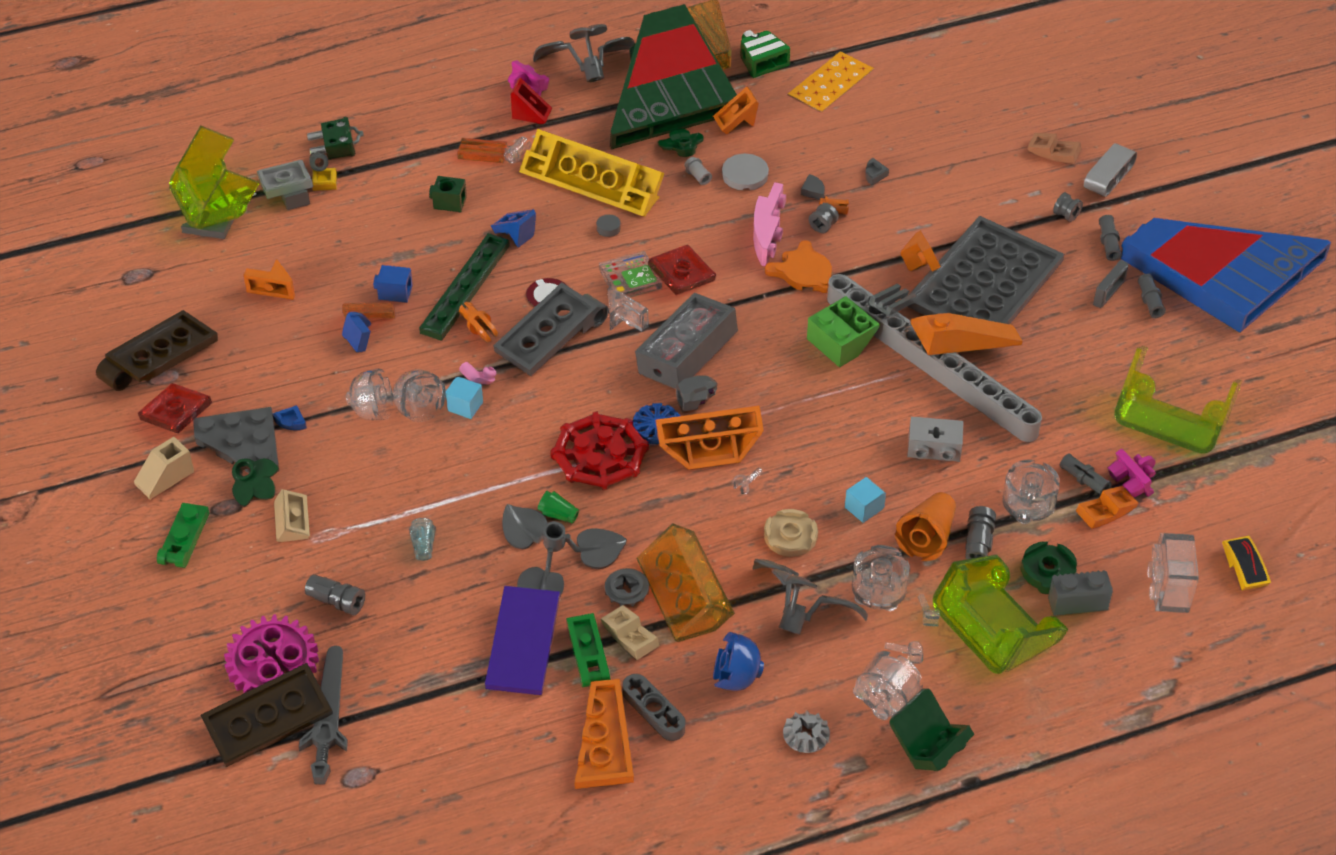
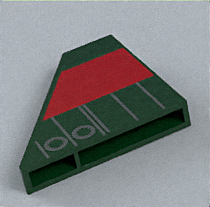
(669, 80)

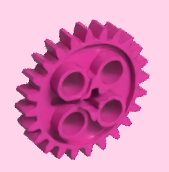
(290, 642)

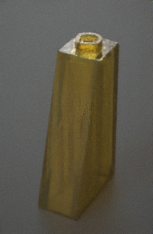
(712, 26)

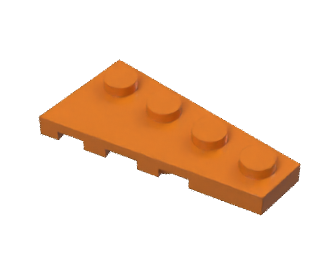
(605, 741)

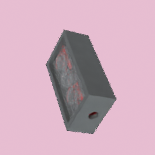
(686, 340)

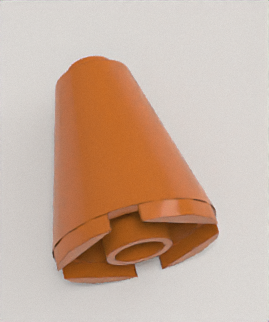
(926, 527)

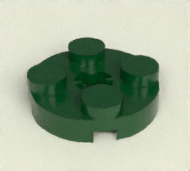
(1041, 553)

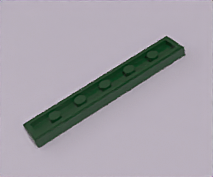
(464, 286)

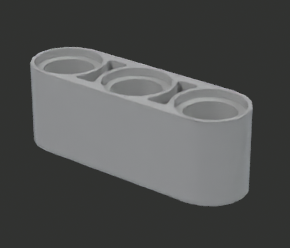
(1110, 169)

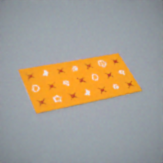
(830, 81)

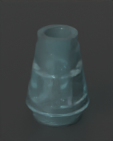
(422, 537)

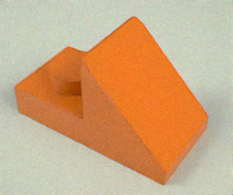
(740, 108)
(919, 253)
(273, 283)

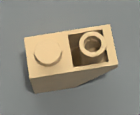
(164, 468)

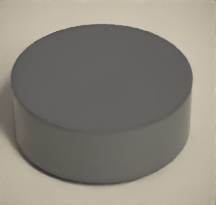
(608, 225)

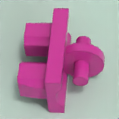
(526, 72)
(1137, 471)

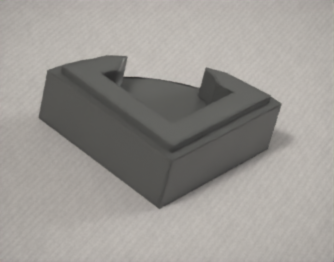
(875, 171)
(813, 187)

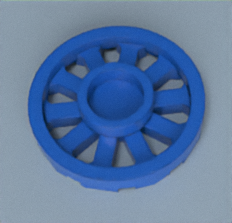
(648, 421)

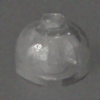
(419, 394)
(370, 395)

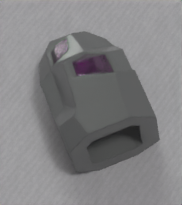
(695, 392)

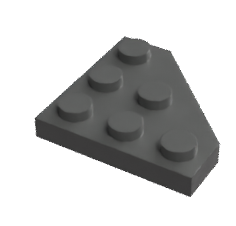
(238, 435)

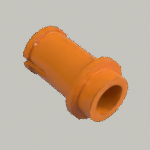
(838, 204)

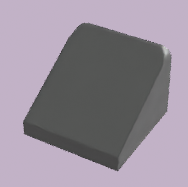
(296, 199)

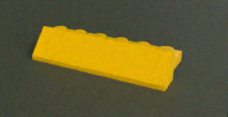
(592, 173)

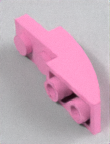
(767, 223)

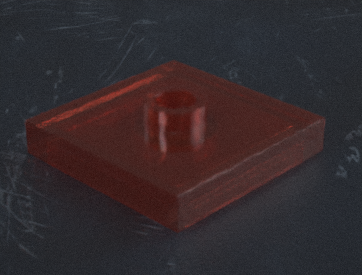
(681, 269)
(175, 408)

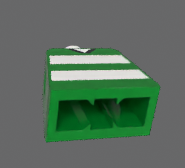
(763, 53)

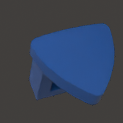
(357, 330)

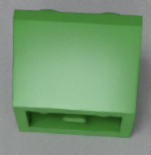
(841, 331)

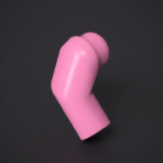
(485, 377)

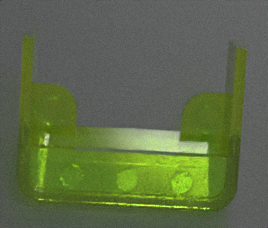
(205, 187)
(1167, 422)

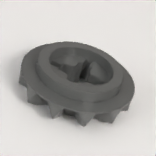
(636, 582)

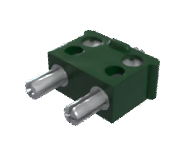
(337, 138)

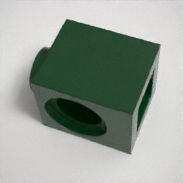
(448, 193)

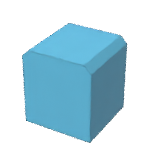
(464, 397)
(865, 499)

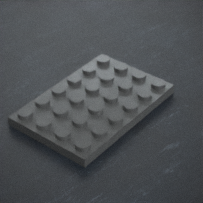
(987, 274)

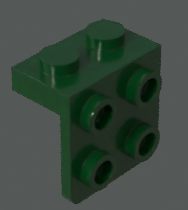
(927, 732)

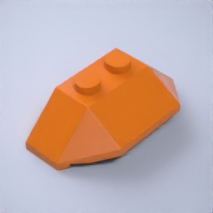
(710, 437)

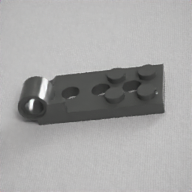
(583, 314)

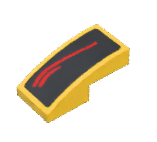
(1247, 561)

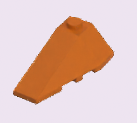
(961, 333)

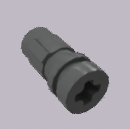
(980, 528)
(343, 597)

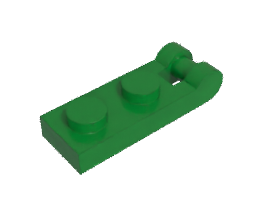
(183, 535)
(587, 648)

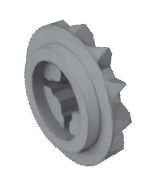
(802, 741)

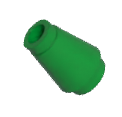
(557, 507)

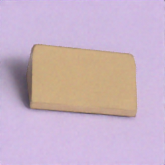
(291, 516)

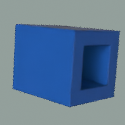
(393, 283)

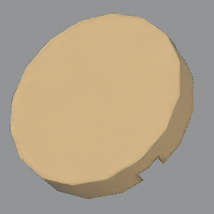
(790, 533)

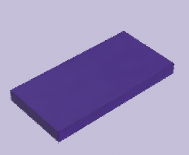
(522, 640)

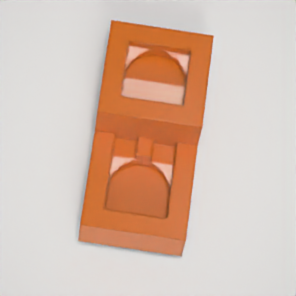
(1107, 508)

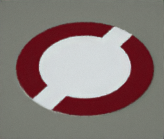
(540, 289)

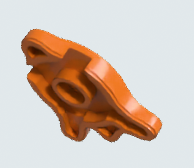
(802, 268)

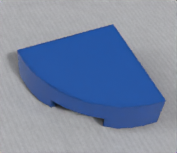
(290, 419)

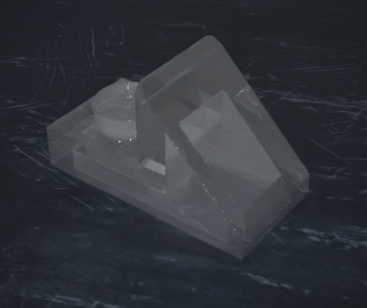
(626, 309)

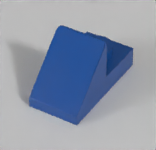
(517, 224)

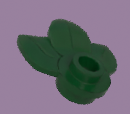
(681, 142)
(256, 483)

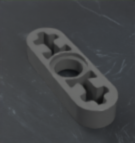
(655, 719)

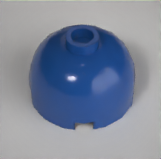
(738, 663)

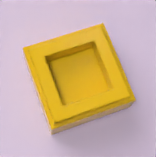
(324, 179)

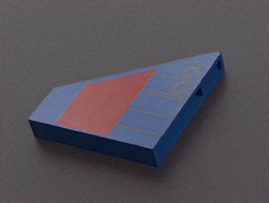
(1222, 268)

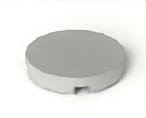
(745, 171)

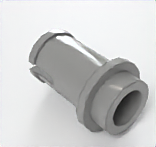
(695, 167)

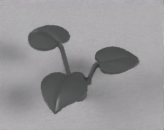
(591, 65)
(524, 526)
(793, 613)

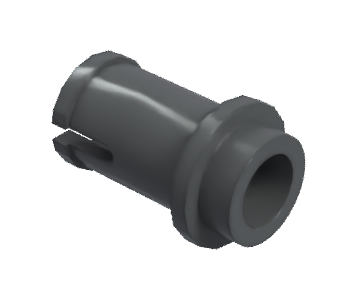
(323, 164)

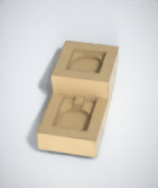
(629, 633)

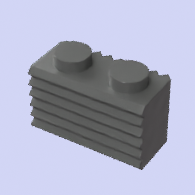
(1080, 593)

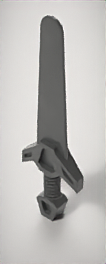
(325, 732)

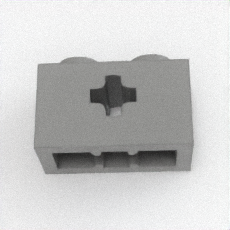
(935, 439)

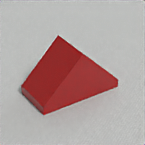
(528, 105)

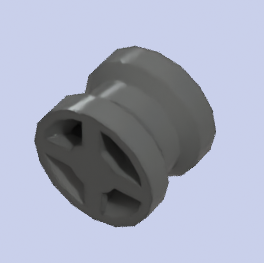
(1067, 207)
(823, 218)

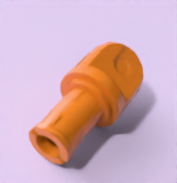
(478, 321)

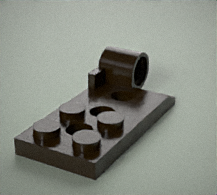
(123, 363)

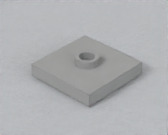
(284, 179)

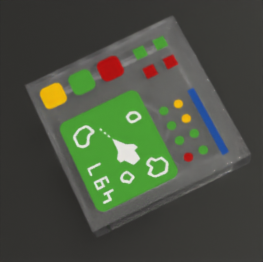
(630, 274)

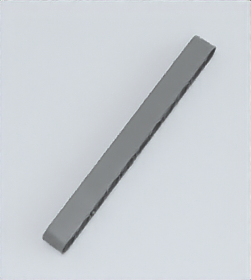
(948, 368)

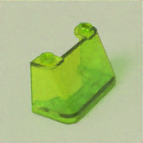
(988, 618)

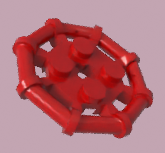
(599, 438)

